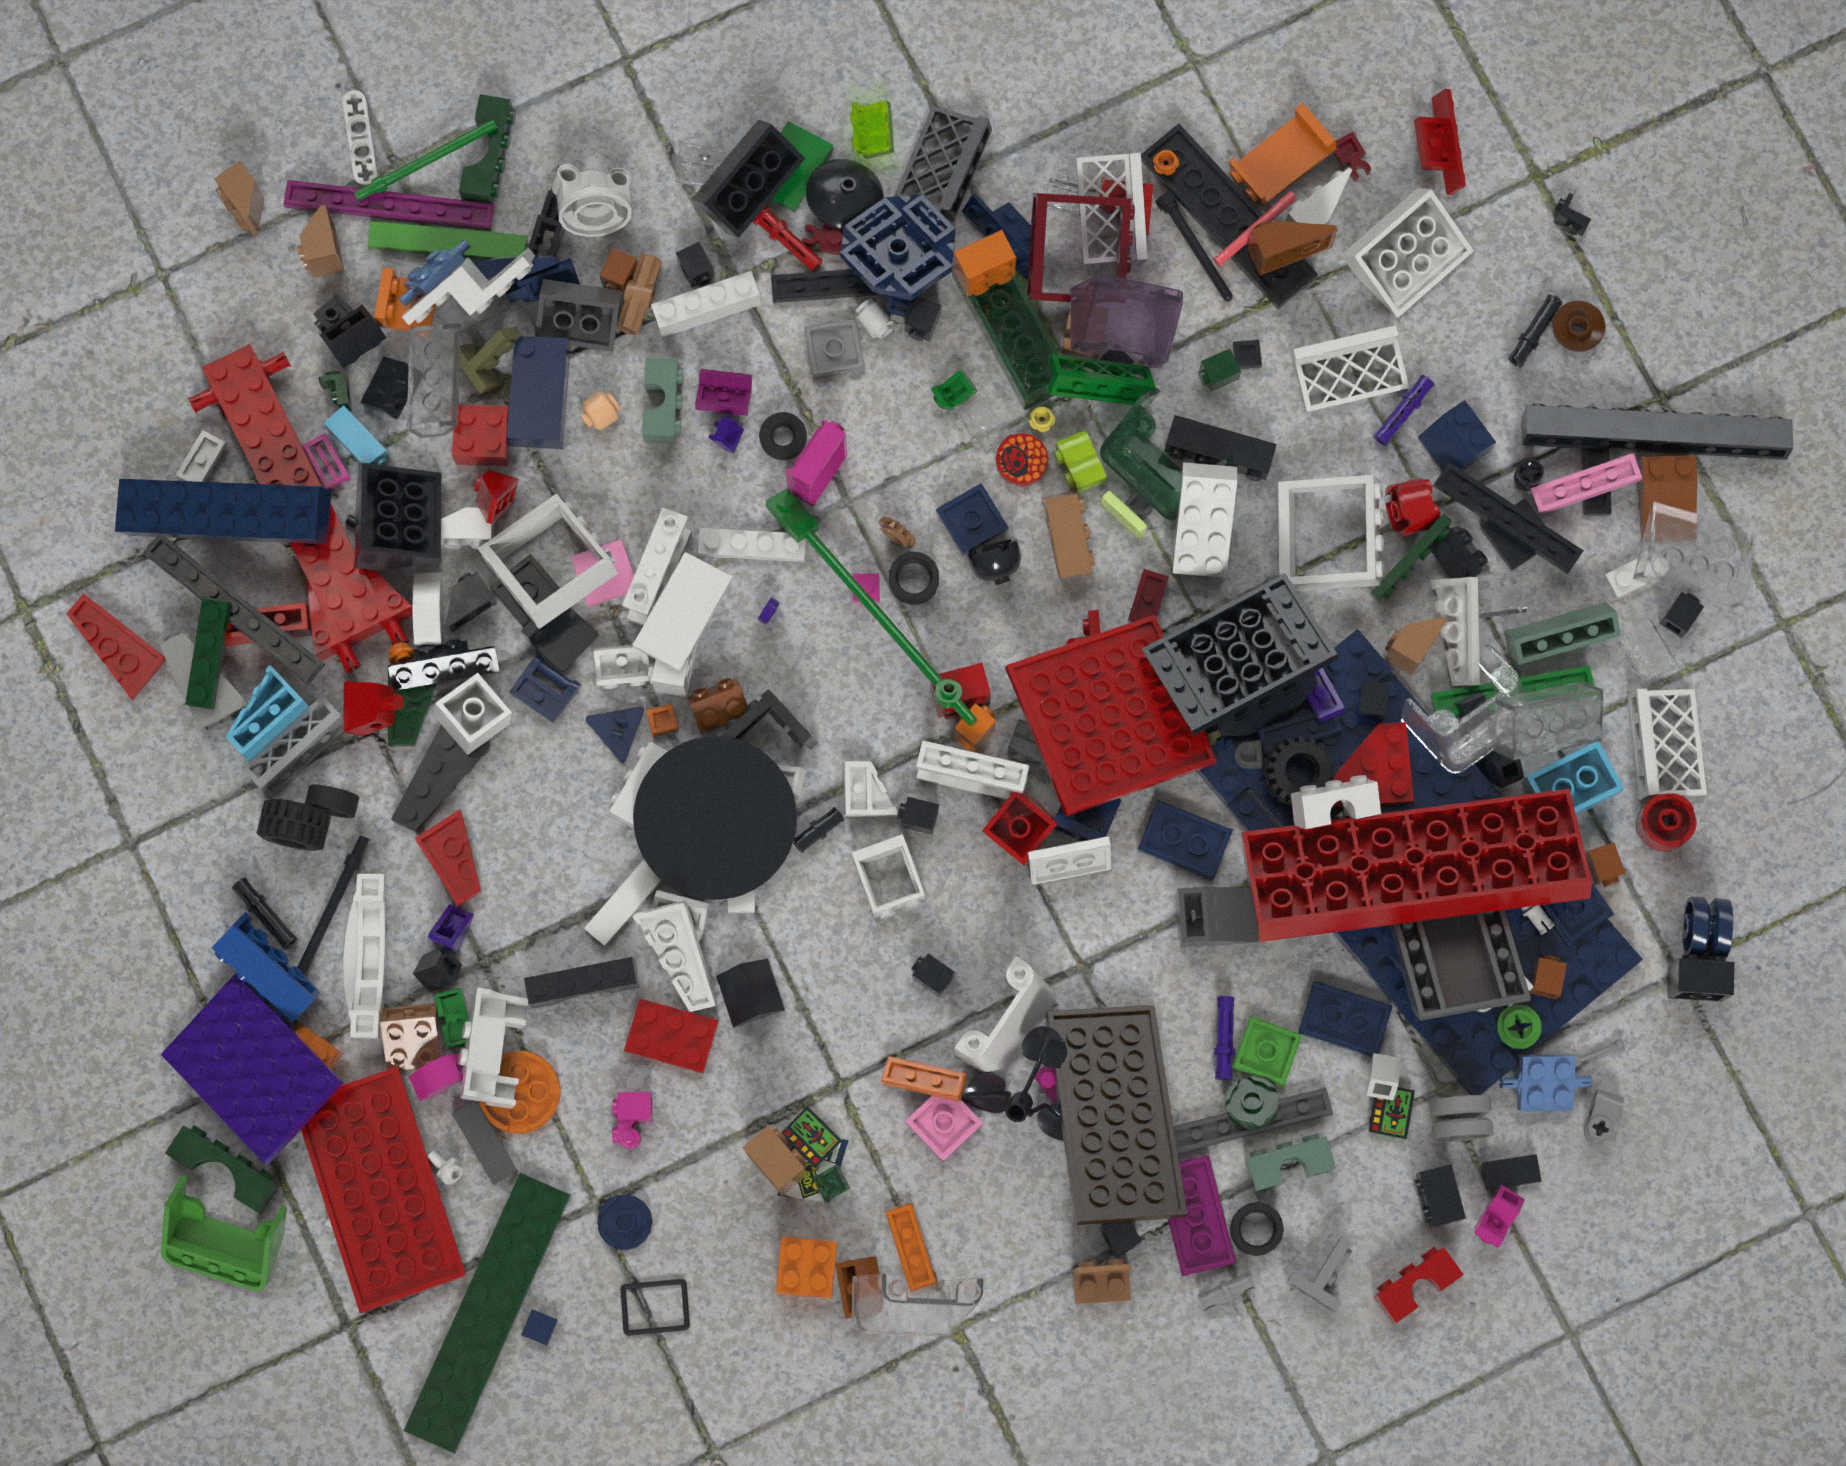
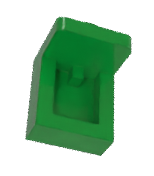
(953, 391)

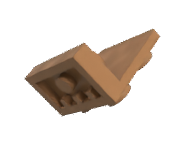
(410, 1035)
(1102, 1283)

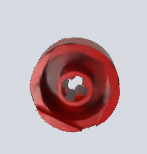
(1411, 506)
(1681, 822)

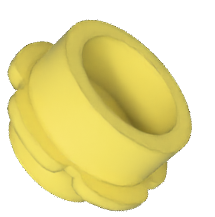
(1036, 414)

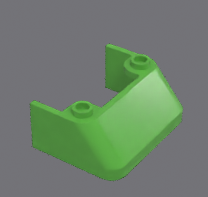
(216, 1246)

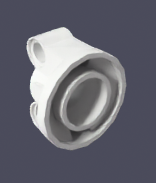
(592, 201)

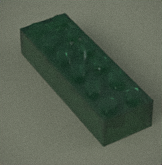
(1015, 338)

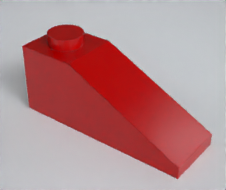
(495, 494)

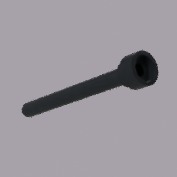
(1169, 205)

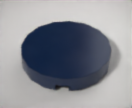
(624, 1222)

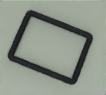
(659, 1329)

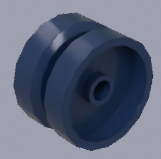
(1707, 927)

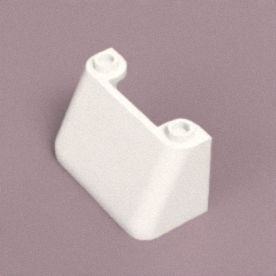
(1004, 1045)

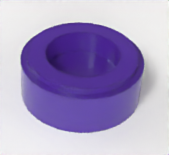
(768, 611)

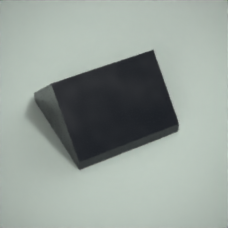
(750, 992)

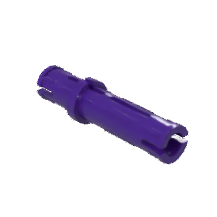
(1422, 386)
(1224, 1046)

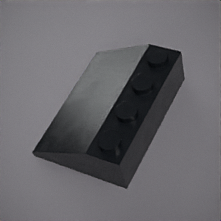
(397, 517)

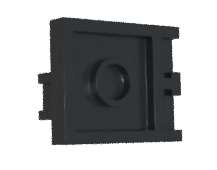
(758, 710)

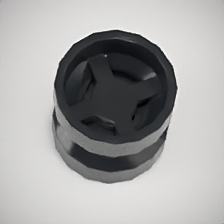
(1531, 470)

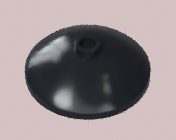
(832, 201)

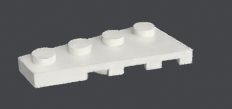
(1459, 607)
(677, 945)

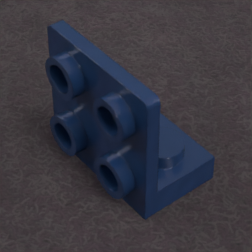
(1089, 823)

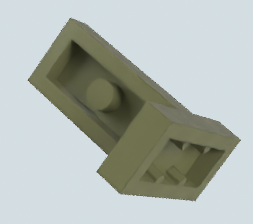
(479, 364)

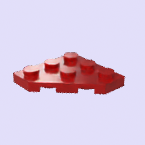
(1385, 760)

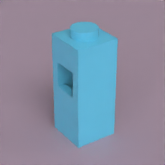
(356, 438)

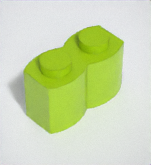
(1080, 462)

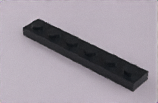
(1508, 518)

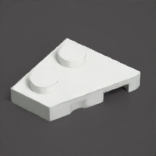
(865, 792)

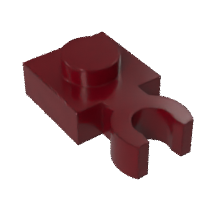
(1349, 153)
(828, 239)

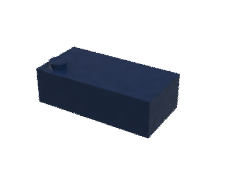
(538, 392)

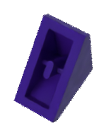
(451, 928)

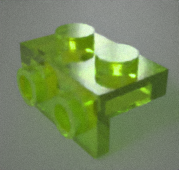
(872, 129)

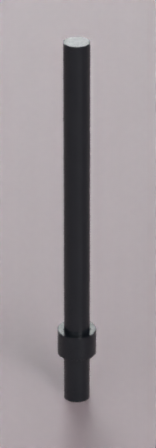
(351, 863)

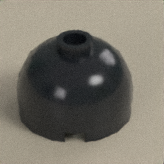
(996, 561)

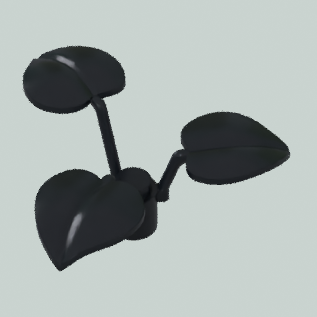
(988, 1091)

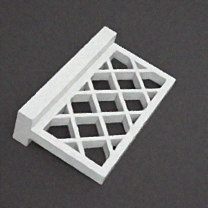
(1134, 190)
(1345, 346)
(1645, 739)

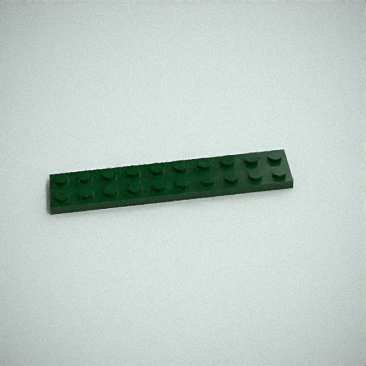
(487, 1313)

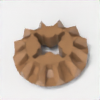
(896, 532)

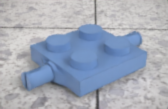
(439, 266)
(1546, 1082)

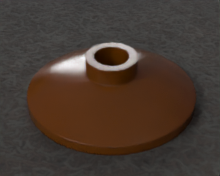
(1582, 315)

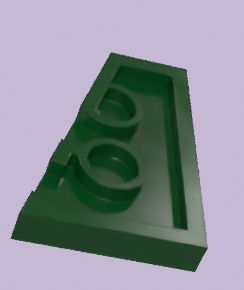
(411, 717)

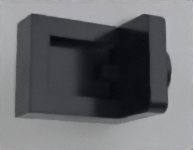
(1570, 220)

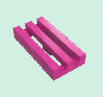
(336, 480)

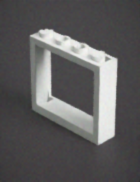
(527, 529)
(1375, 542)

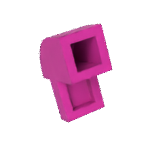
(436, 1076)
(1498, 1216)

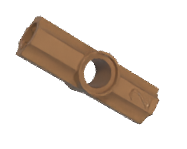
(639, 294)

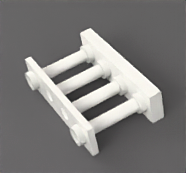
(657, 564)
(970, 771)

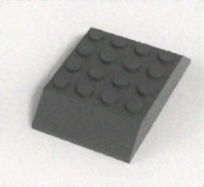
(1459, 964)

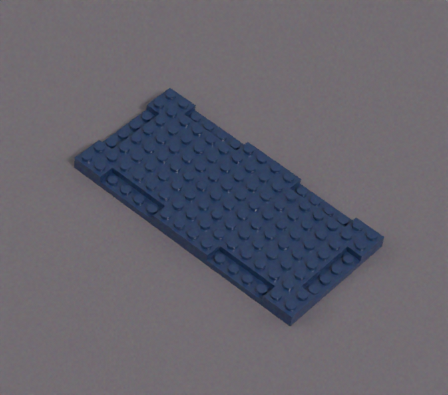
(1461, 1041)

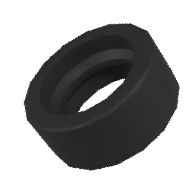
(914, 598)
(332, 800)
(1271, 1213)

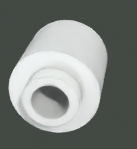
(874, 319)

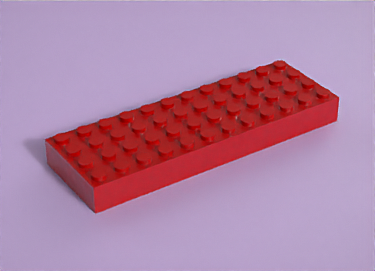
(1416, 865)

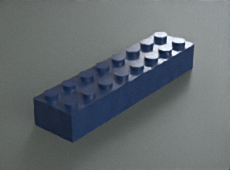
(223, 511)

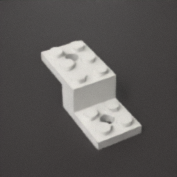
(470, 287)

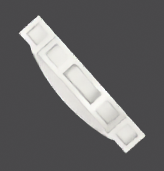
(366, 956)

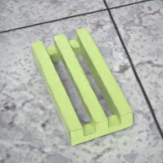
(1124, 514)

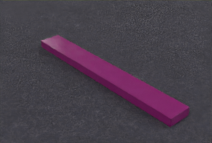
(390, 205)

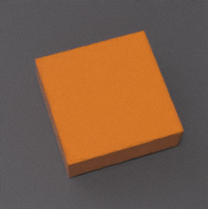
(662, 720)

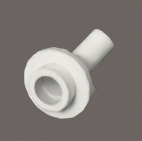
(449, 1171)

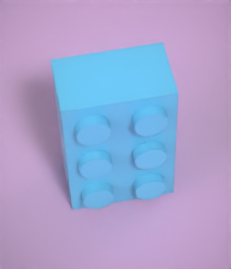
(1583, 772)

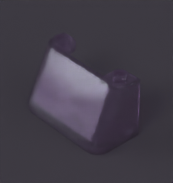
(1125, 318)

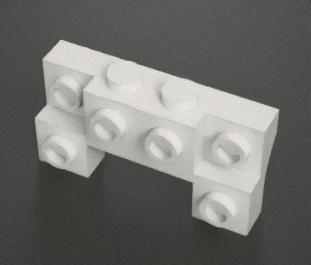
(484, 1047)

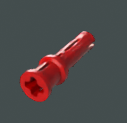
(779, 231)

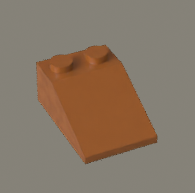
(1285, 242)
(1668, 482)

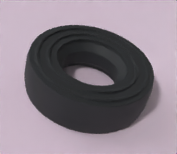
(788, 420)

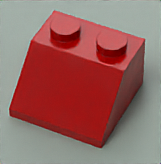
(1020, 825)

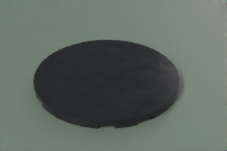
(715, 818)

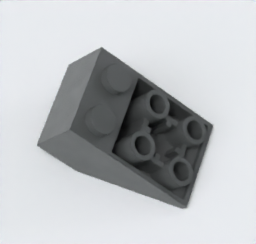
(1215, 916)

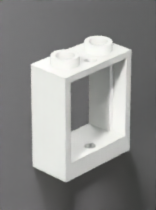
(879, 851)

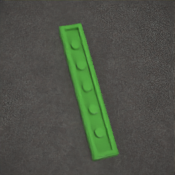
(428, 239)

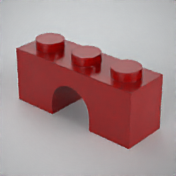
(1396, 1296)

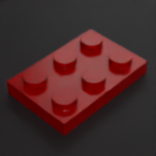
(671, 1036)

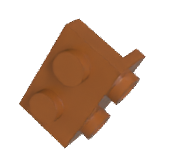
(717, 704)

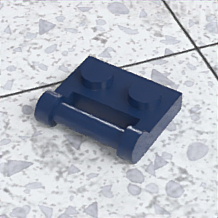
(540, 696)

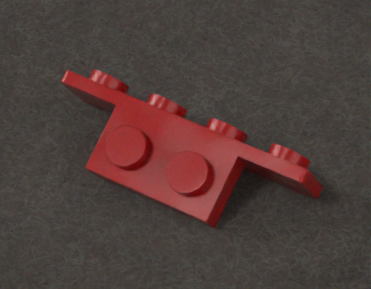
(1440, 142)

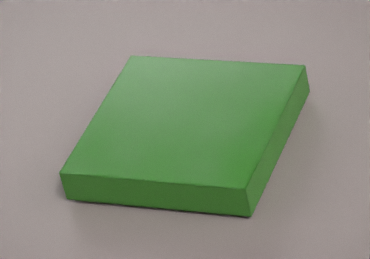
(1266, 1051)

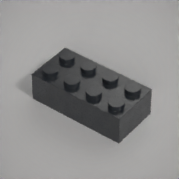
(748, 178)

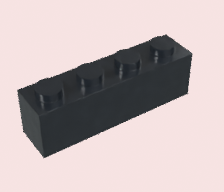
(1213, 444)

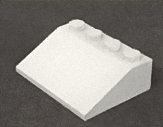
(1408, 251)

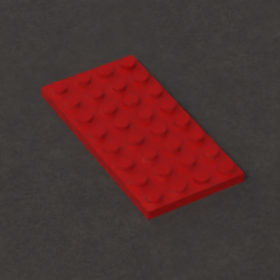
(381, 1192)

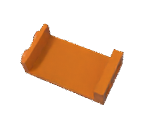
(1283, 157)

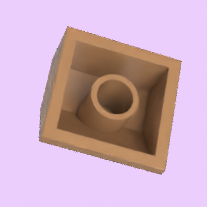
(320, 245)
(1411, 644)

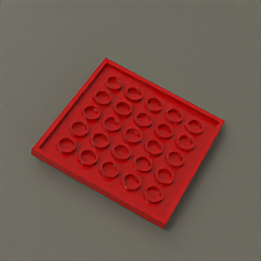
(1105, 717)

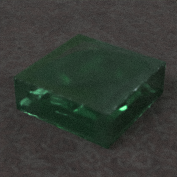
(831, 1183)

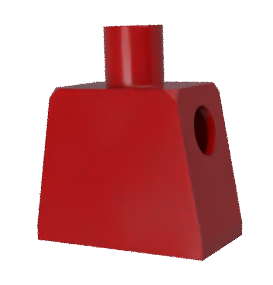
(369, 707)

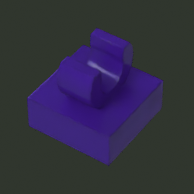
(727, 434)

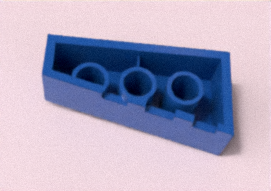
(265, 968)

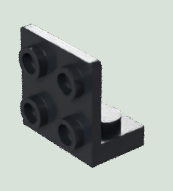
(561, 638)

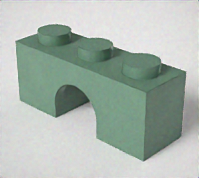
(664, 377)
(1312, 1154)

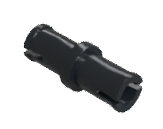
(818, 830)

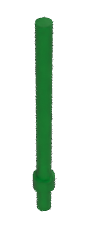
(380, 183)

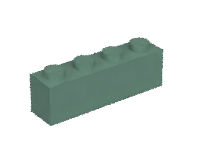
(1562, 633)

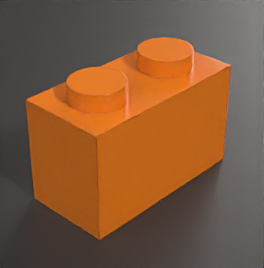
(977, 735)

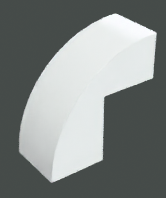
(427, 608)

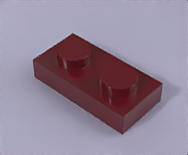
(1148, 595)

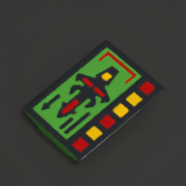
(1392, 1116)
(811, 1137)

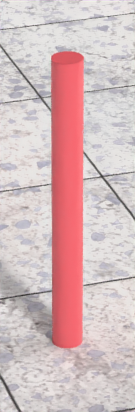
(1244, 238)

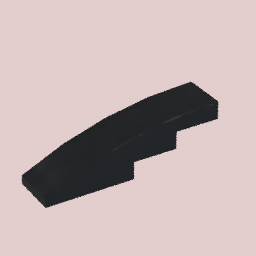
(547, 230)

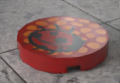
(1021, 459)

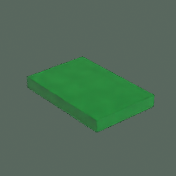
(815, 153)

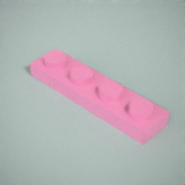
(1586, 484)

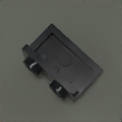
(388, 388)
(1459, 555)

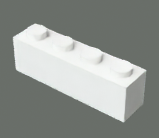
(706, 304)

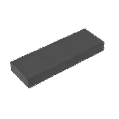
(484, 1142)

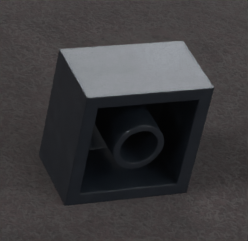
(1701, 979)

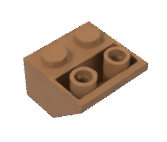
(241, 197)

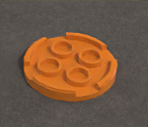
(535, 1095)

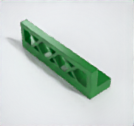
(1100, 385)

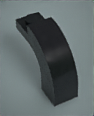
(1495, 767)

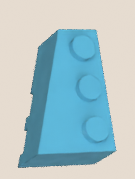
(266, 715)

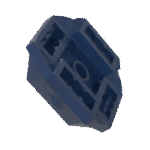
(904, 226)

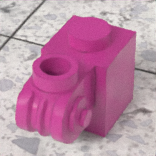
(631, 1109)

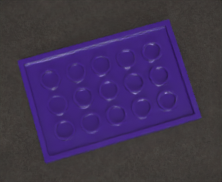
(252, 1069)

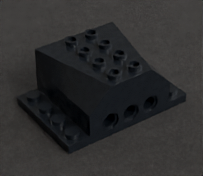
(1243, 661)

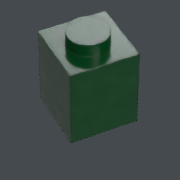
(1219, 370)

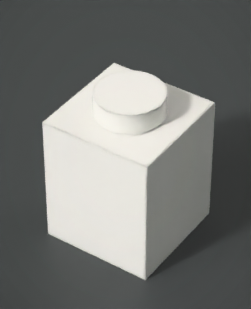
(1383, 1076)

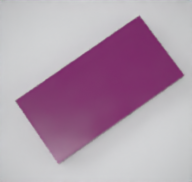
(1202, 1236)

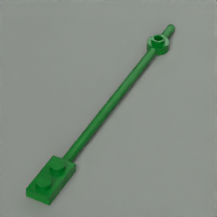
(802, 526)

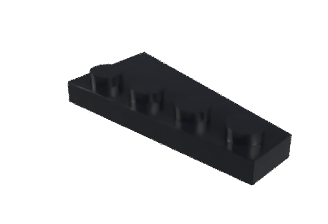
(435, 779)

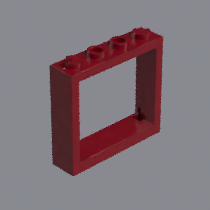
(1038, 232)

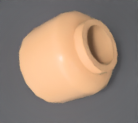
(600, 410)

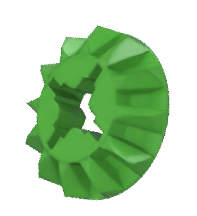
(1524, 1015)

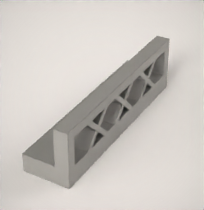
(301, 754)

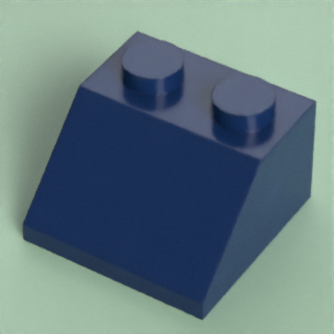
(1457, 438)

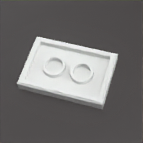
(1069, 860)

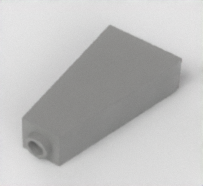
(179, 653)

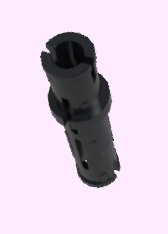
(1529, 340)
(257, 904)

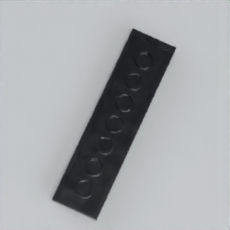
(1222, 211)

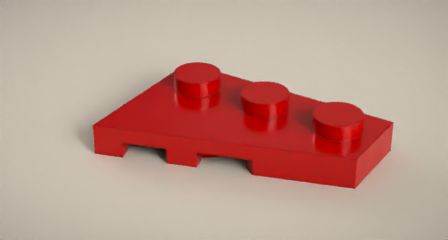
(451, 857)

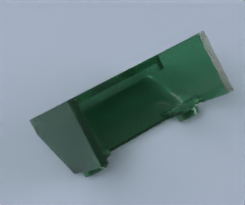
(1141, 462)

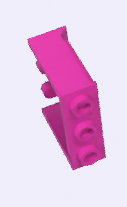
(817, 463)

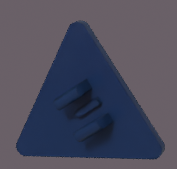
(617, 729)

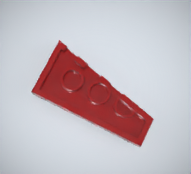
(120, 649)

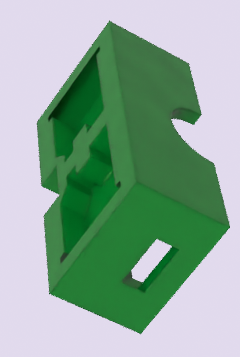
(455, 1013)

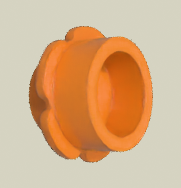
(1168, 156)
(400, 653)

